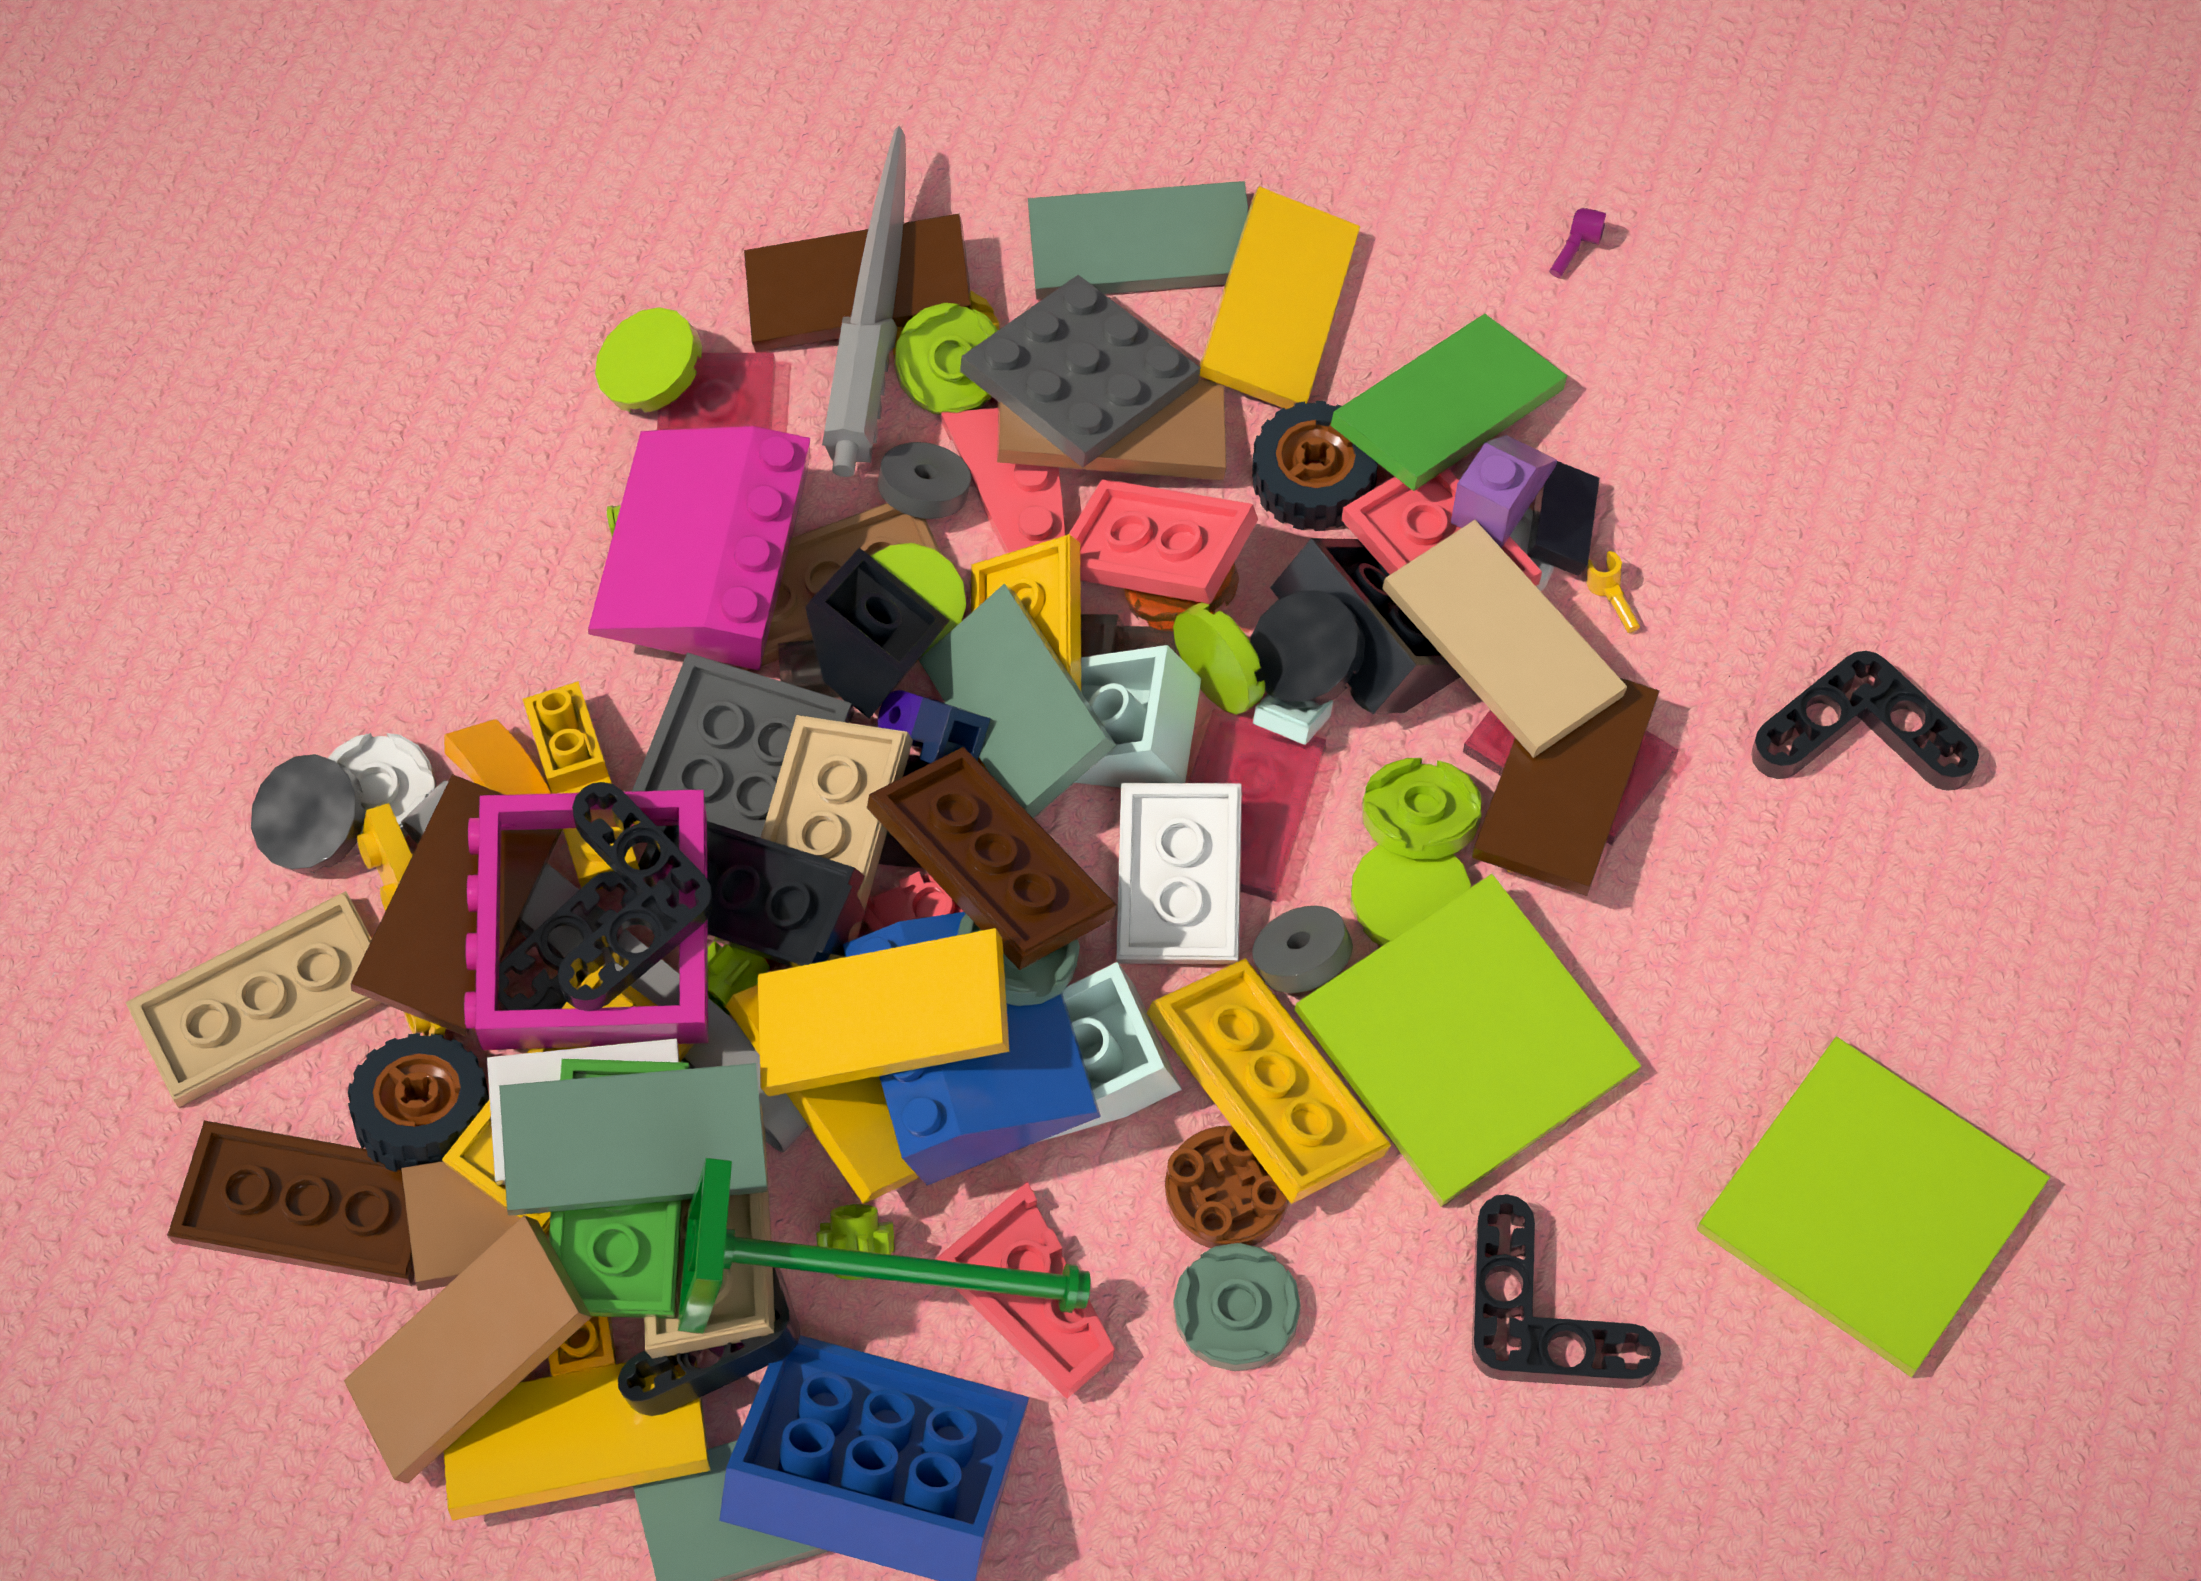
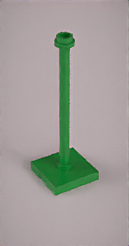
(714, 1247)

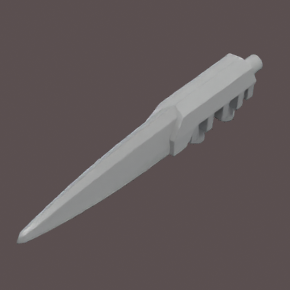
(870, 330)

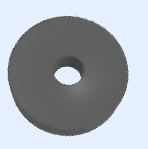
(924, 480)
(1302, 949)

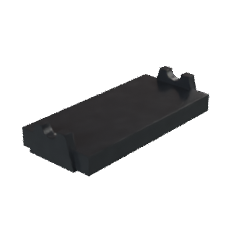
(773, 896)

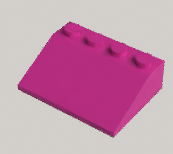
(702, 541)

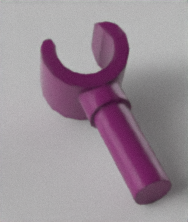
(1587, 227)

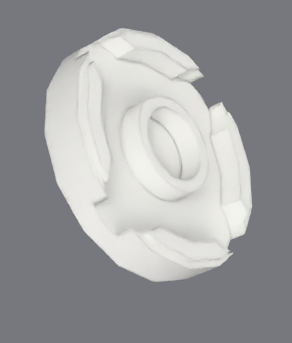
(388, 772)

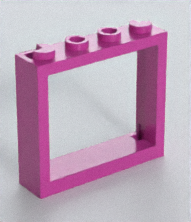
(573, 1026)

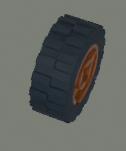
(1312, 493)
(385, 1106)

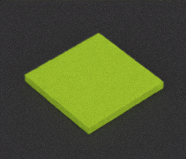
(1466, 1039)
(1873, 1205)

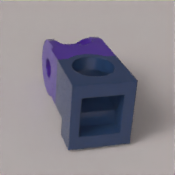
(933, 725)

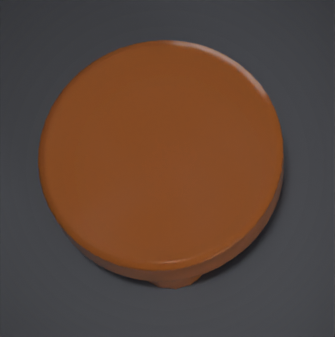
(1222, 1191)

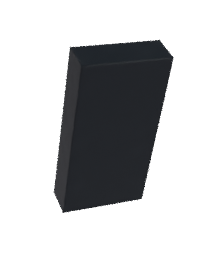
(1564, 519)

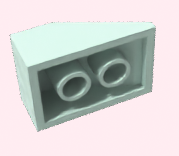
(1149, 711)
(1117, 1046)

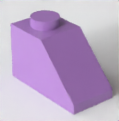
(1500, 486)

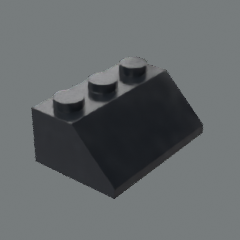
(1398, 659)

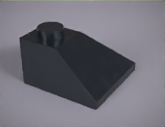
(869, 631)

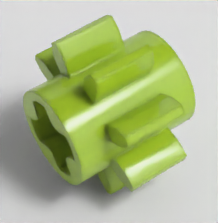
(731, 972)
(856, 1229)

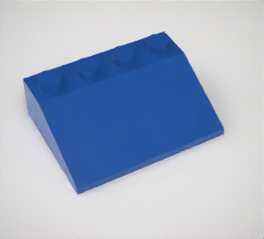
(990, 1104)
(874, 1460)

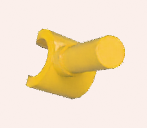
(1608, 585)

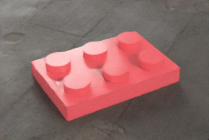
(1405, 523)
(1160, 539)

